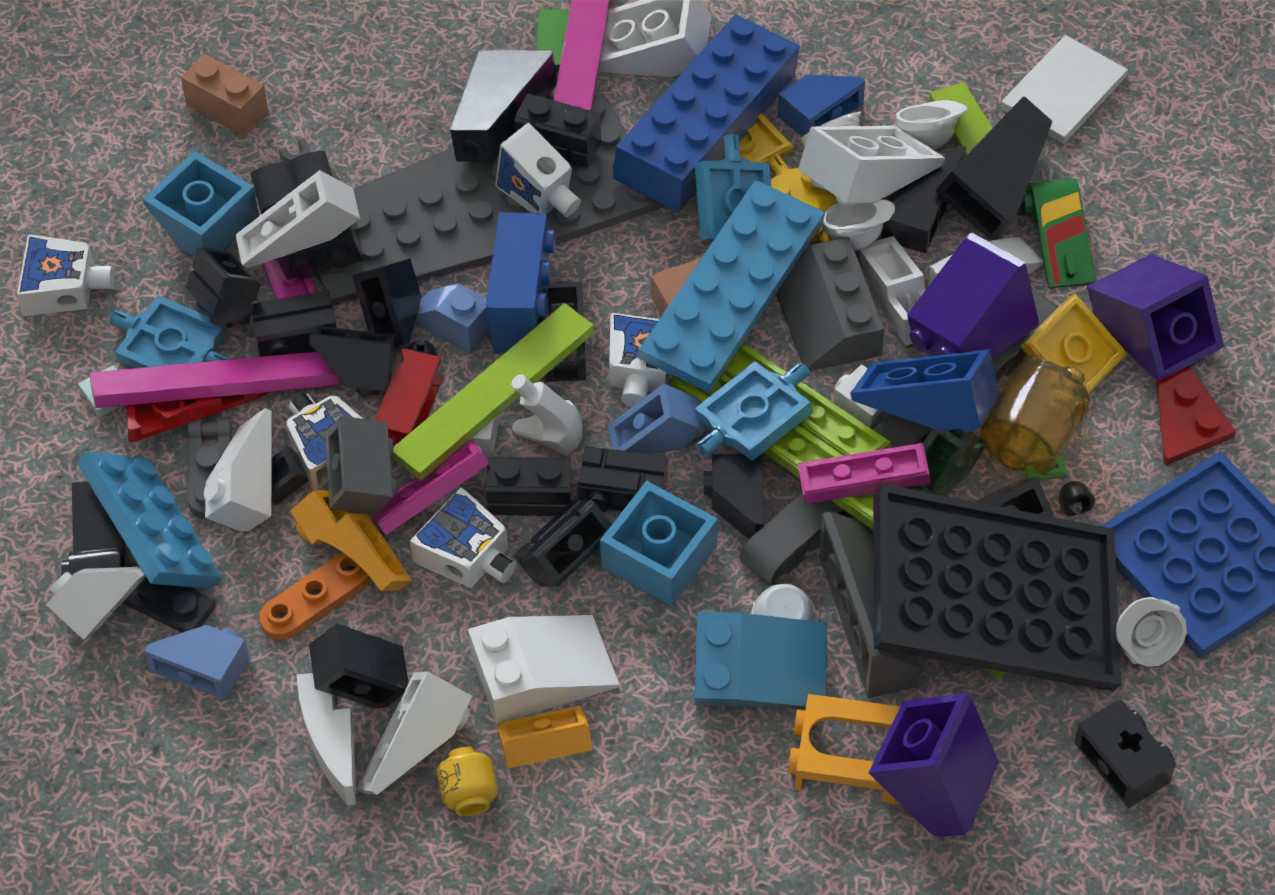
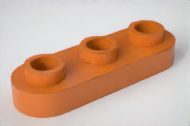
(304, 608)

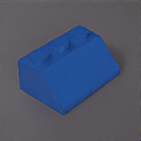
(518, 277)

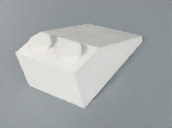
(654, 37)
(865, 161)
(539, 663)

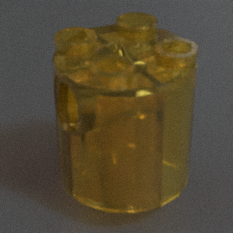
(1036, 415)

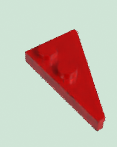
(1189, 417)
(155, 418)

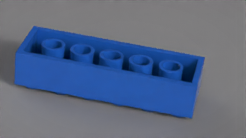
(712, 98)

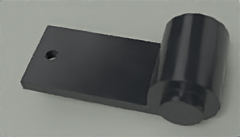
(94, 534)

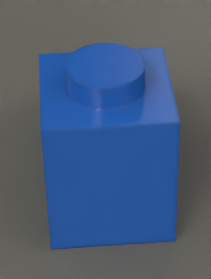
(819, 100)

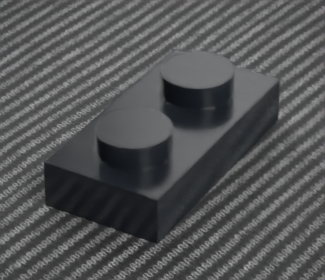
(171, 605)

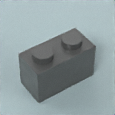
(359, 465)

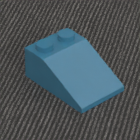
(758, 660)

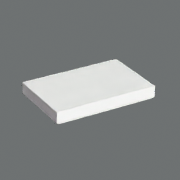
(1068, 86)

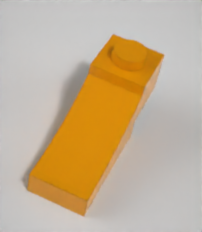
(353, 536)

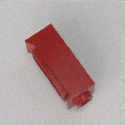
(410, 394)

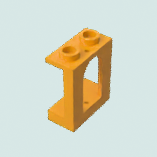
(816, 766)

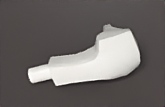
(555, 421)

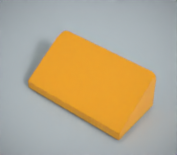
(544, 736)

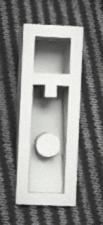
(300, 220)
(240, 483)
(421, 723)

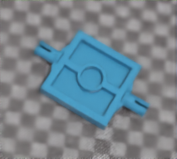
(723, 185)
(167, 336)
(753, 410)

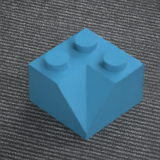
(202, 204)
(659, 543)

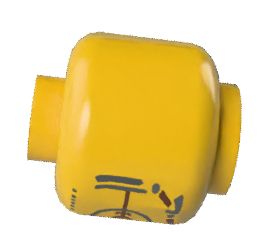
(467, 781)

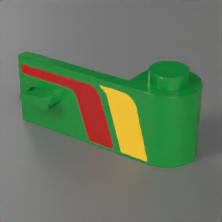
(1061, 231)

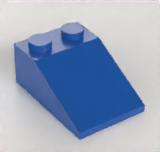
(933, 390)

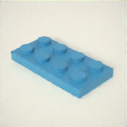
(149, 520)

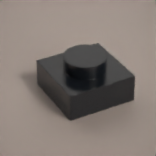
(286, 474)

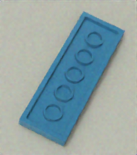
(731, 286)

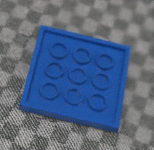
(1202, 548)

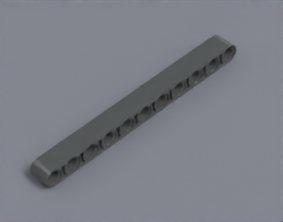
(797, 528)

